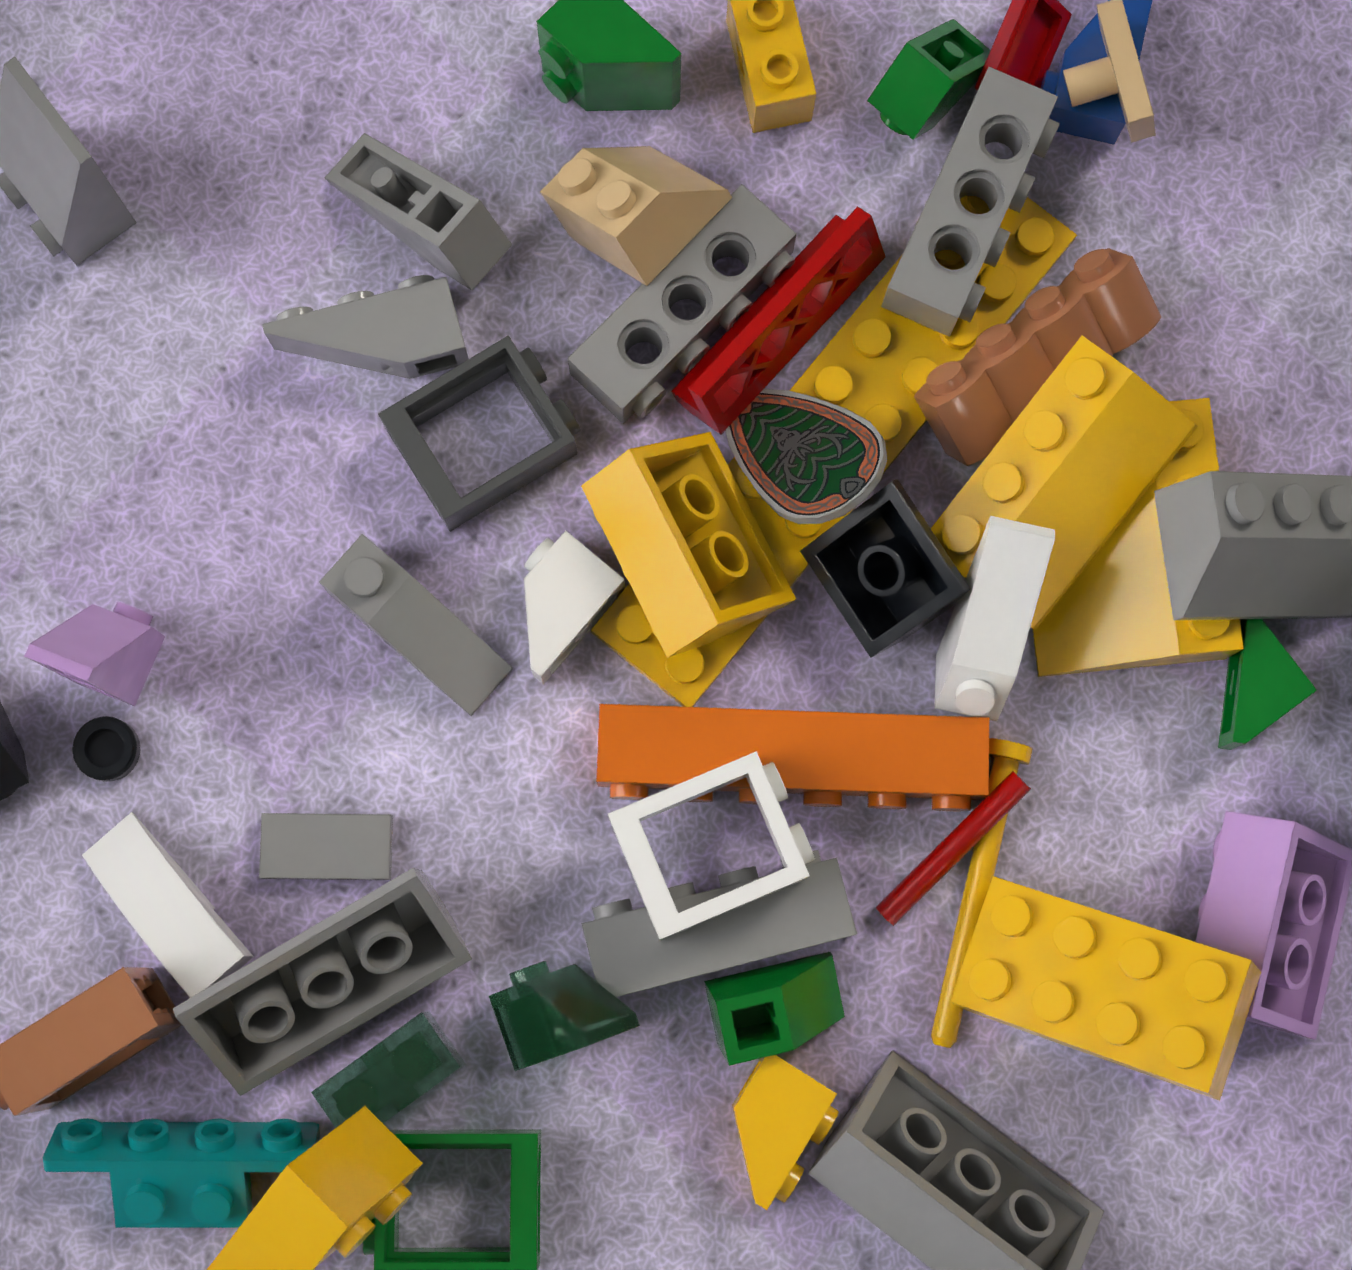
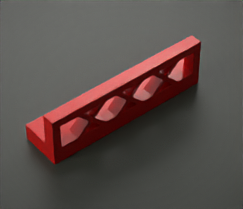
(781, 320)

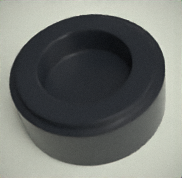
(106, 749)

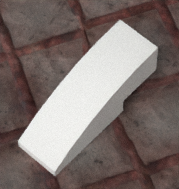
(165, 907)

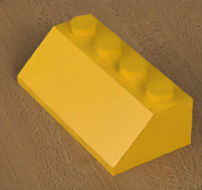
(1069, 465)

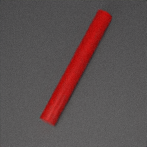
(953, 848)

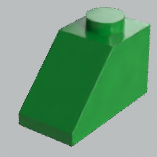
(929, 78)

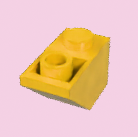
(775, 1121)

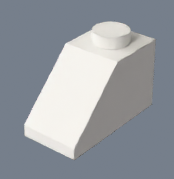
(564, 600)

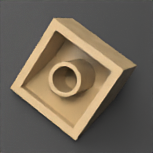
(633, 206)

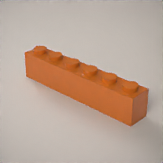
(813, 751)

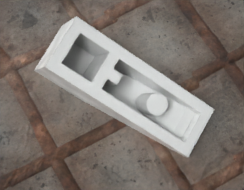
(992, 619)

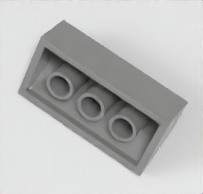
(1257, 545)
(325, 981)
(951, 1181)

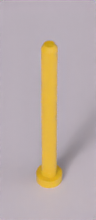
(981, 870)

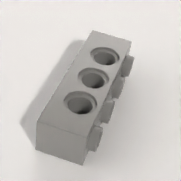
(1001, 112)
(739, 230)

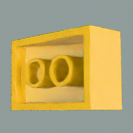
(325, 1200)

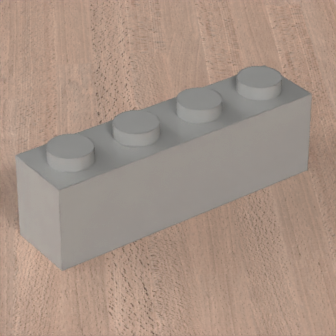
(632, 959)

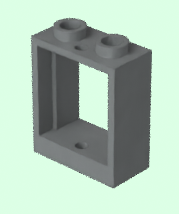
(452, 387)

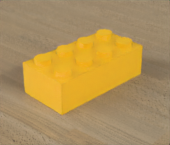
(1107, 986)

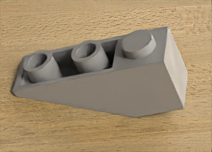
(391, 333)

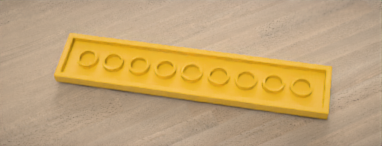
(874, 372)

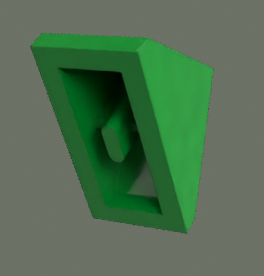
(1259, 686)

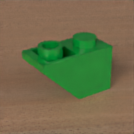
(774, 1007)

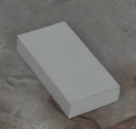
(326, 846)

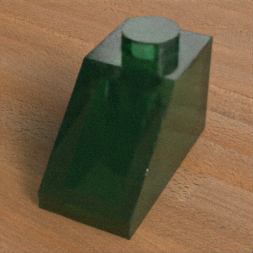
(556, 1013)

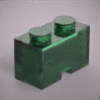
(392, 1073)

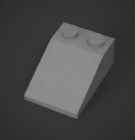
(54, 172)

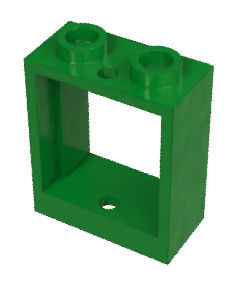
(524, 1207)

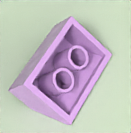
(1281, 903)

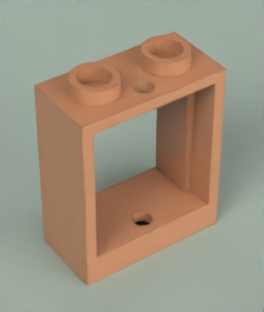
(84, 1040)

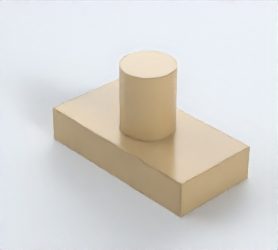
(1115, 74)

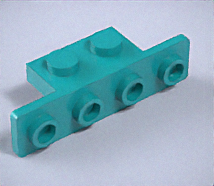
(178, 1170)

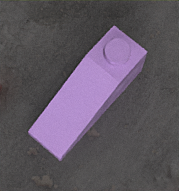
(102, 650)

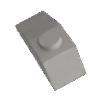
(421, 210)
(415, 624)

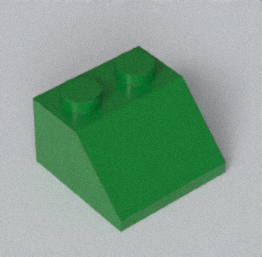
(607, 57)

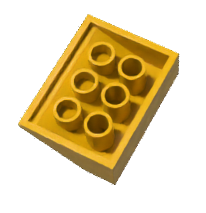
(1121, 601)

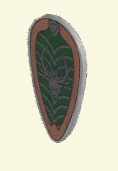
(807, 455)

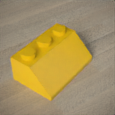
(687, 541)

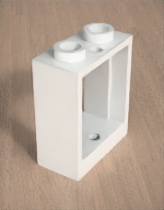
(768, 792)

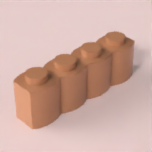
(982, 395)

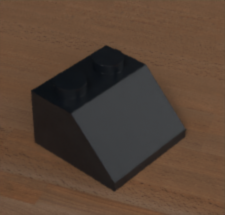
(885, 569)

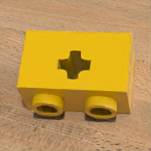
(771, 62)

